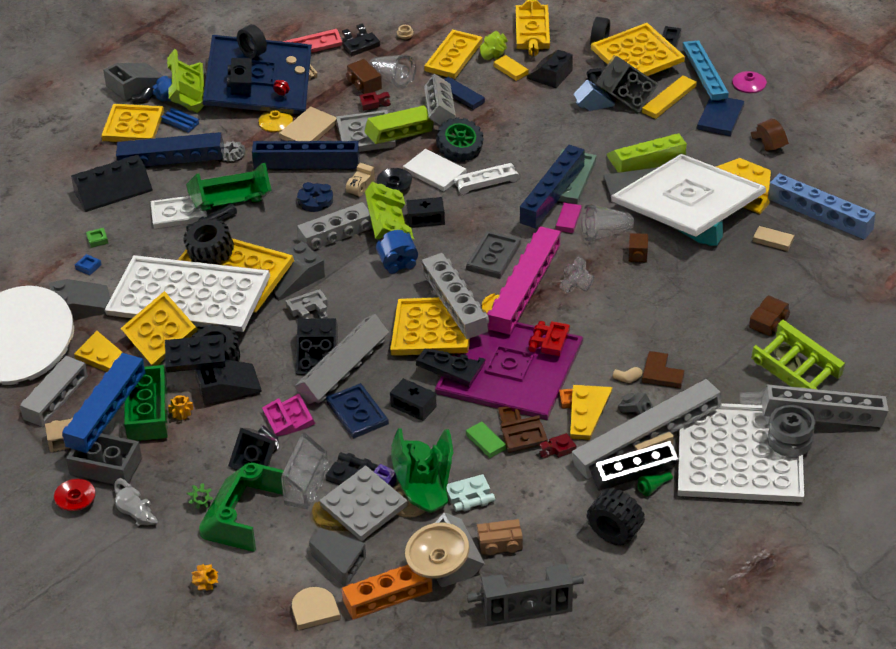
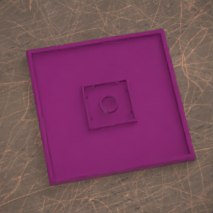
(513, 373)

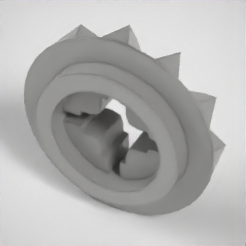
(237, 152)

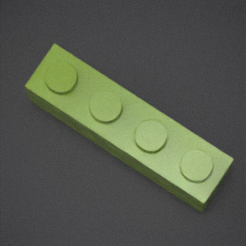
(398, 125)

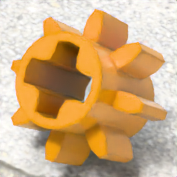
(180, 407)
(204, 577)

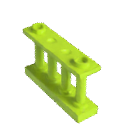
(801, 344)

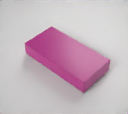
(568, 217)

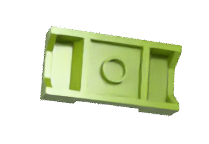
(187, 83)
(386, 210)

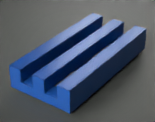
(182, 122)

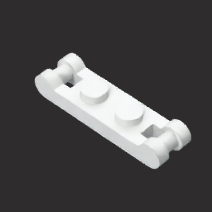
(486, 178)

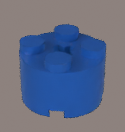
(397, 251)

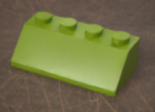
(647, 154)

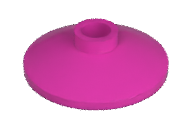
(749, 82)

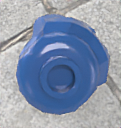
(161, 88)

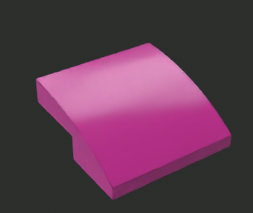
(288, 415)

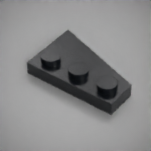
(451, 367)

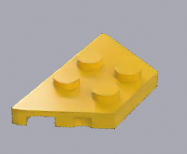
(749, 171)

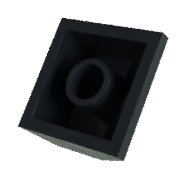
(552, 69)

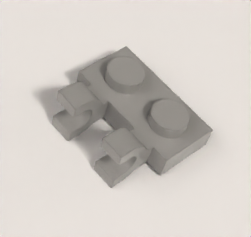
(303, 304)

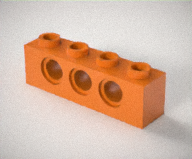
(384, 591)

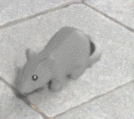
(129, 503)

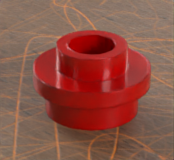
(281, 87)

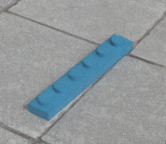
(705, 70)

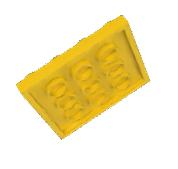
(640, 48)
(427, 325)

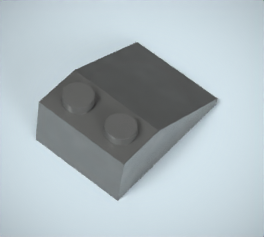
(304, 271)
(82, 297)

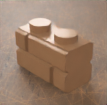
(499, 537)

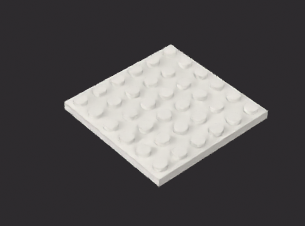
(731, 458)

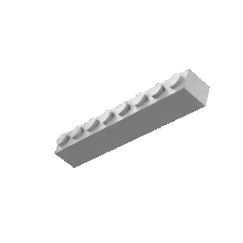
(663, 418)

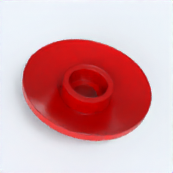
(74, 494)

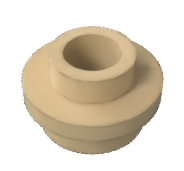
(405, 32)

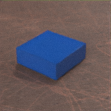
(88, 264)

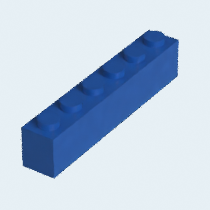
(103, 402)

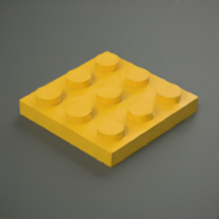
(132, 122)
(155, 324)

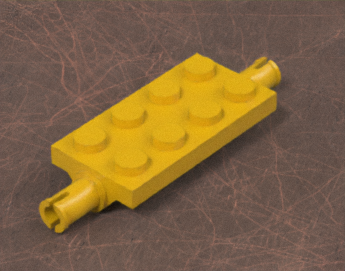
(532, 27)

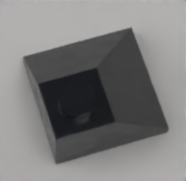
(252, 448)

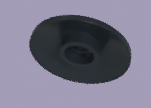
(395, 178)

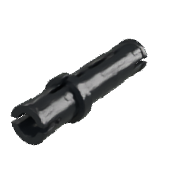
(220, 214)

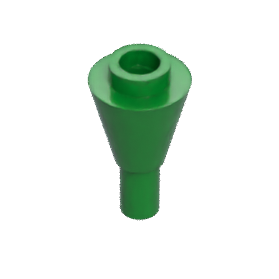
(648, 484)

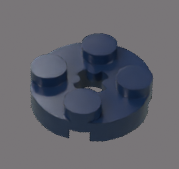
(323, 196)

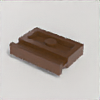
(523, 433)

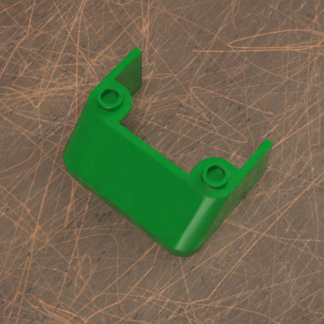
(229, 188)
(220, 520)

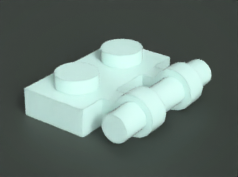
(469, 493)

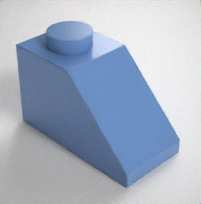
(592, 97)

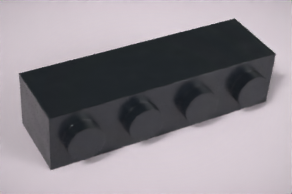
(634, 465)

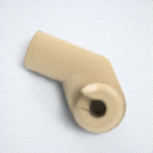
(628, 376)

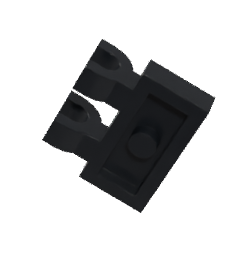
(363, 42)

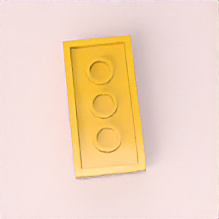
(453, 54)

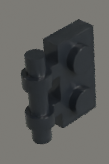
(341, 472)

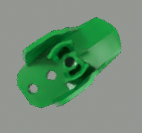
(423, 470)

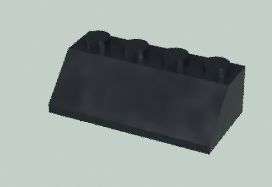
(111, 183)

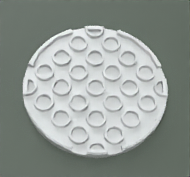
(33, 332)

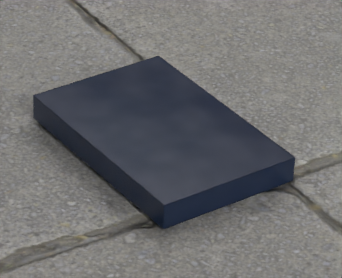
(720, 116)
(357, 410)

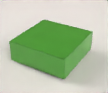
(97, 237)

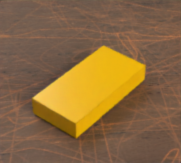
(511, 67)

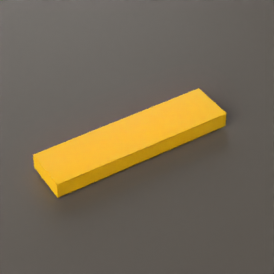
(669, 97)

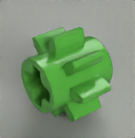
(205, 497)

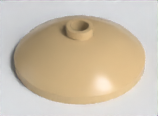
(437, 542)

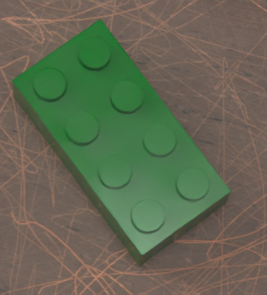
(147, 406)

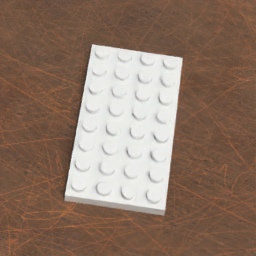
(201, 290)

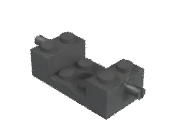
(510, 604)

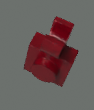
(372, 100)
(558, 445)

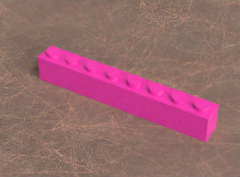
(524, 280)

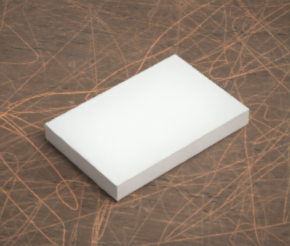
(434, 169)
(175, 212)

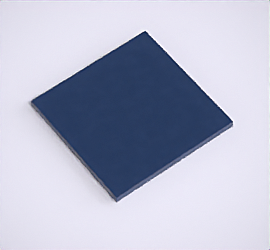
(265, 71)

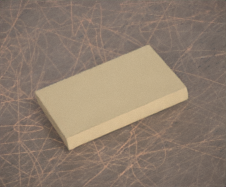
(308, 126)

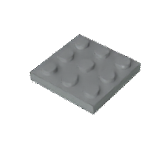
(353, 127)
(363, 503)

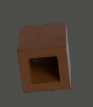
(638, 247)

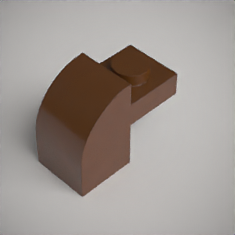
(771, 134)

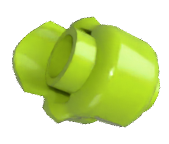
(493, 45)

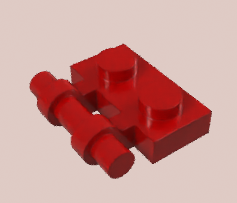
(554, 340)

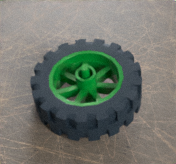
(455, 148)

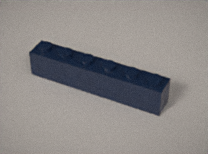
(174, 149)
(306, 154)
(552, 186)

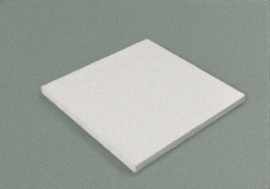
(688, 194)

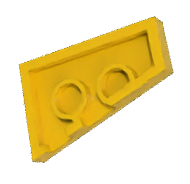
(98, 352)
(586, 409)

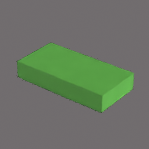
(485, 439)

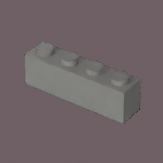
(53, 391)

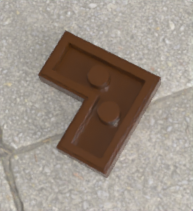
(657, 372)

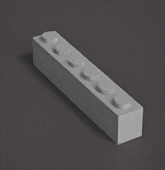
(341, 359)

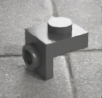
(635, 403)

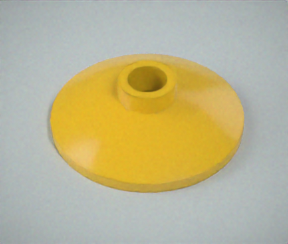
(274, 121)

